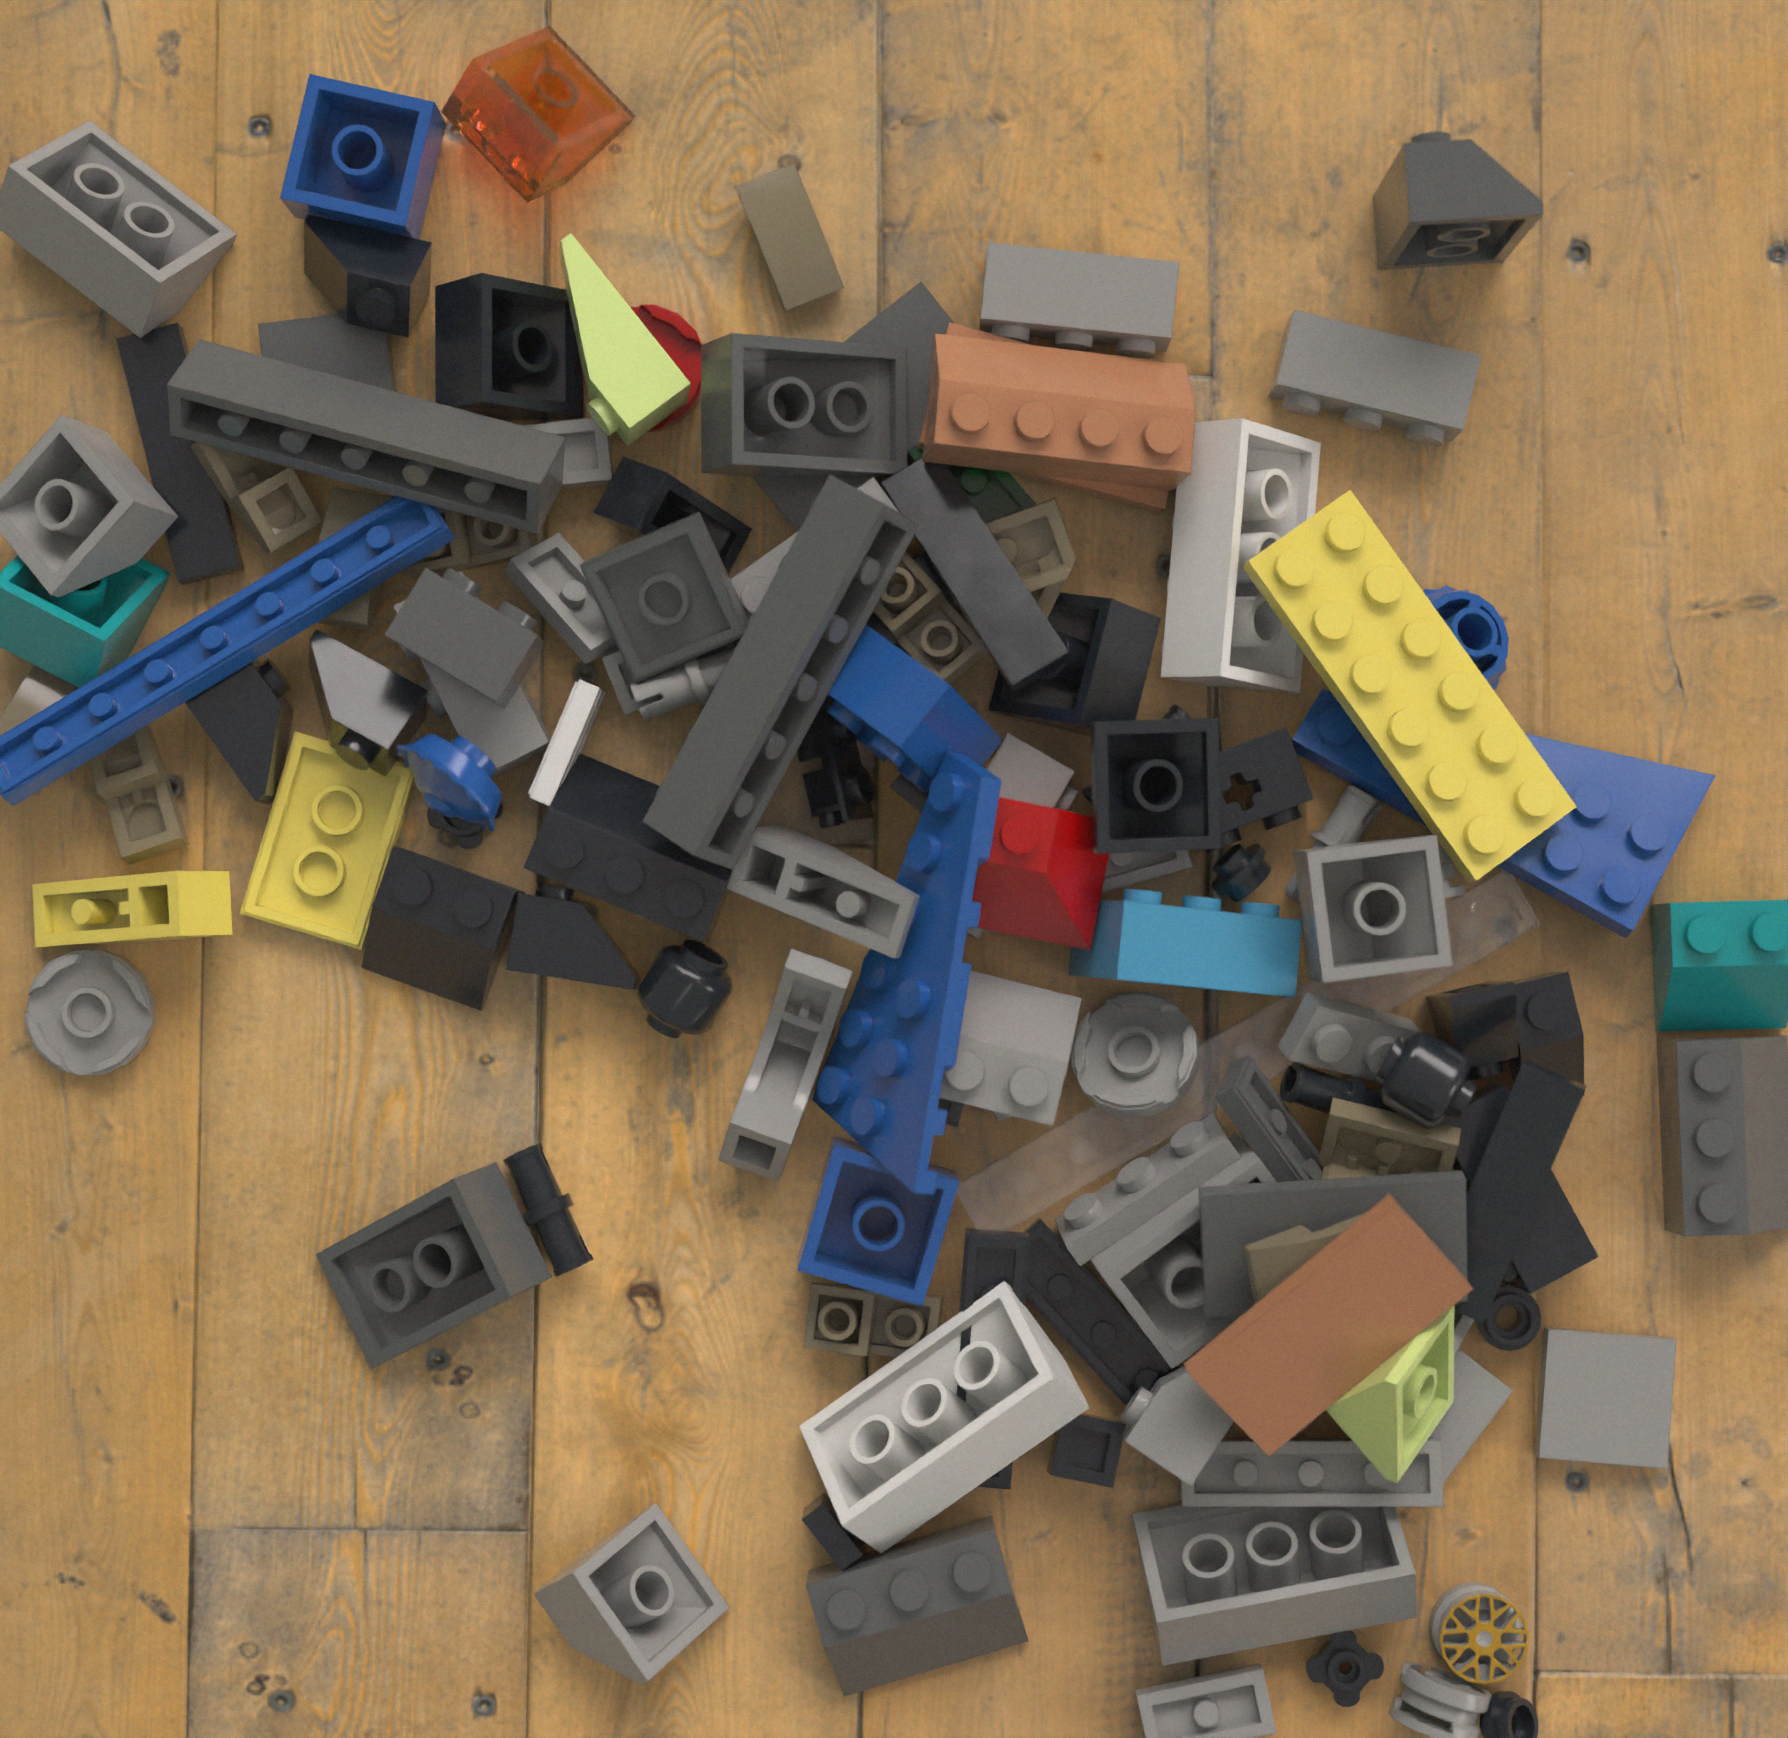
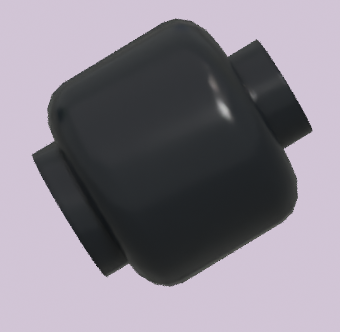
(685, 989)
(1425, 1079)

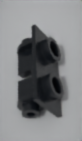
(843, 786)

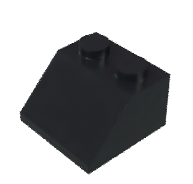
(506, 349)
(1106, 669)
(439, 927)

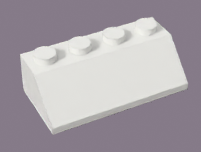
(1241, 497)
(912, 1447)

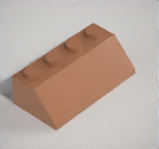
(1058, 413)

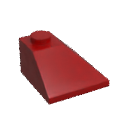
(1041, 875)

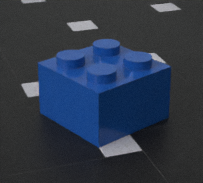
(363, 157)
(905, 711)
(872, 1227)

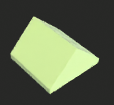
(1401, 1400)

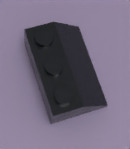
(604, 849)

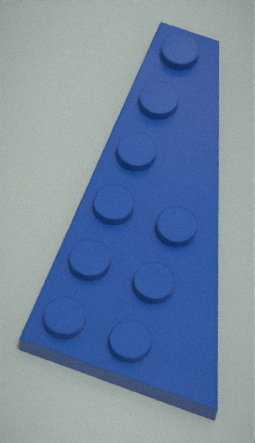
(1596, 857)
(910, 1009)

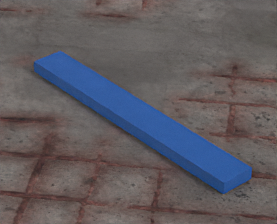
(217, 644)

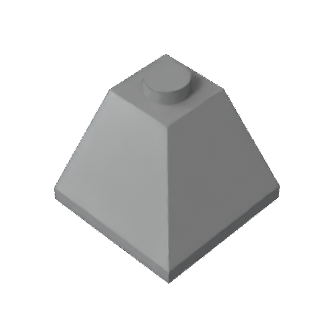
(633, 1598)

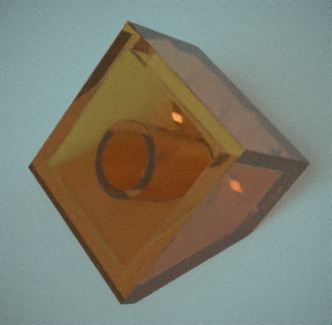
(535, 112)

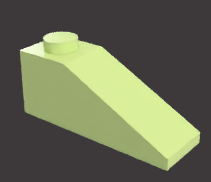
(623, 365)

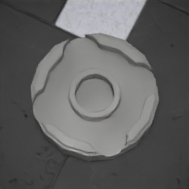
(90, 1012)
(1135, 1055)

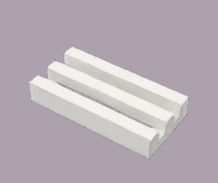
(567, 740)

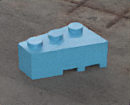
(1192, 945)

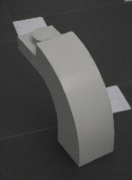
(785, 1065)

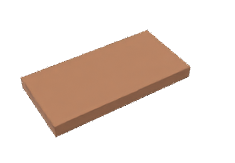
(1328, 1325)

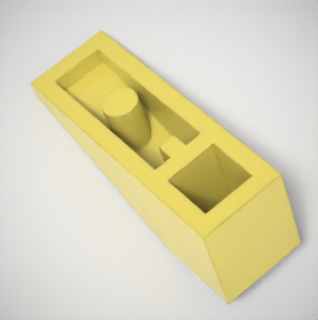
(132, 908)

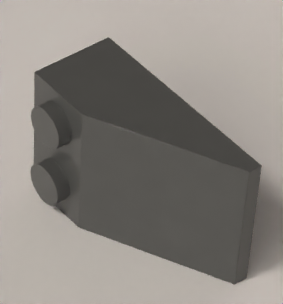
(802, 407)
(433, 1264)

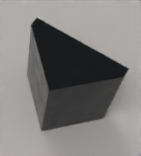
(1155, 785)

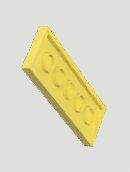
(1409, 687)

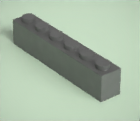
(366, 435)
(780, 673)

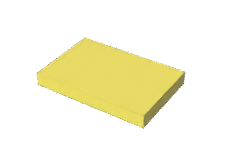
(327, 843)

